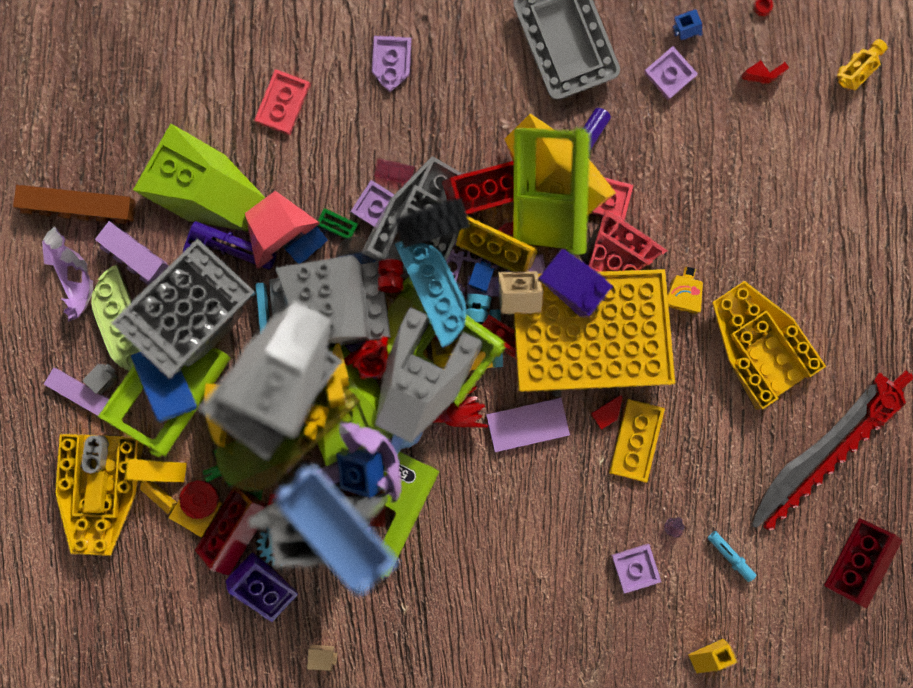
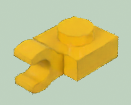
(314, 418)

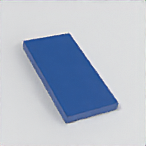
(166, 395)

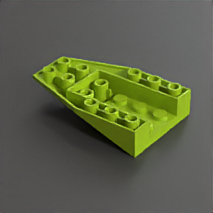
(197, 182)
(362, 414)

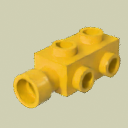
(861, 65)

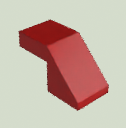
(761, 74)

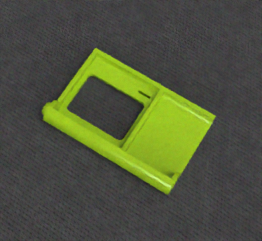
(491, 344)
(196, 376)

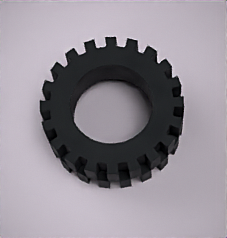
(432, 222)

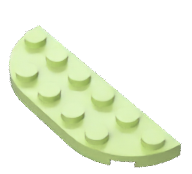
(107, 302)

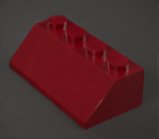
(229, 531)
(863, 562)

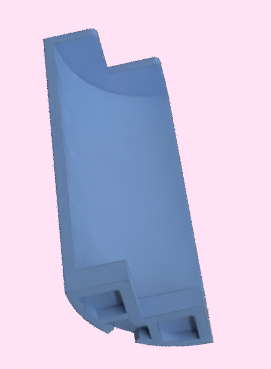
(335, 531)

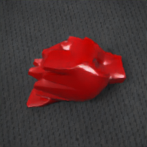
(370, 358)
(463, 414)

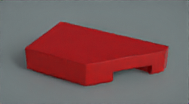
(607, 413)

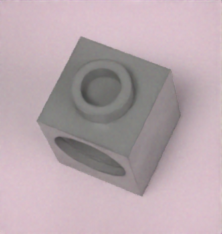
(100, 378)

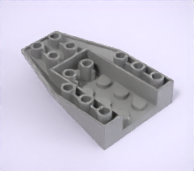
(280, 369)

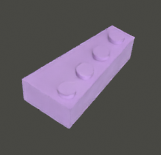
(127, 250)

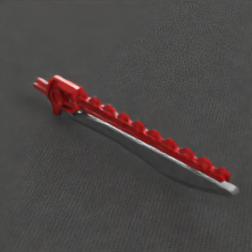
(878, 406)

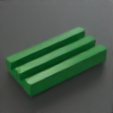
(351, 231)

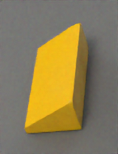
(96, 492)
(158, 496)

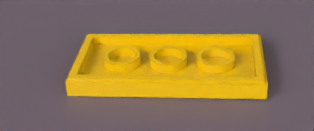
(637, 440)

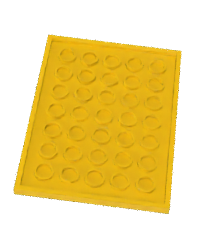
(616, 346)

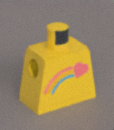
(685, 292)

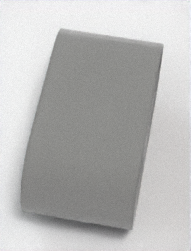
(102, 451)

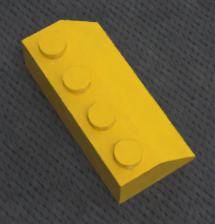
(496, 247)

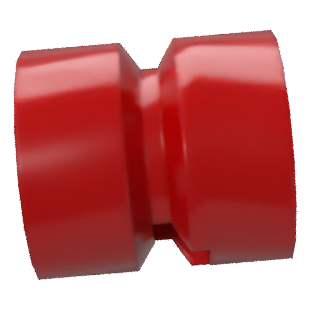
(390, 276)

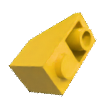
(712, 657)

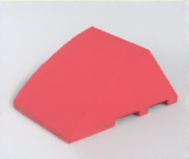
(274, 224)
(622, 246)

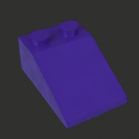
(575, 283)
(260, 587)

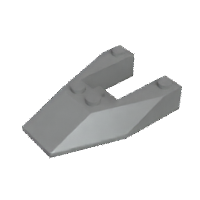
(418, 192)
(415, 389)

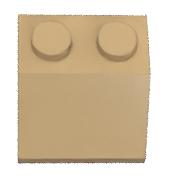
(519, 292)

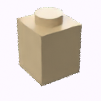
(321, 657)

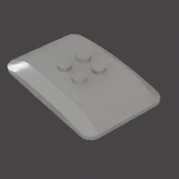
(567, 44)

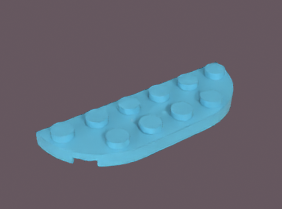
(435, 289)

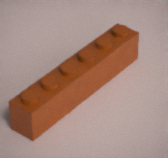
(74, 203)

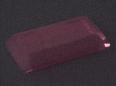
(393, 171)

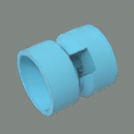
(483, 301)

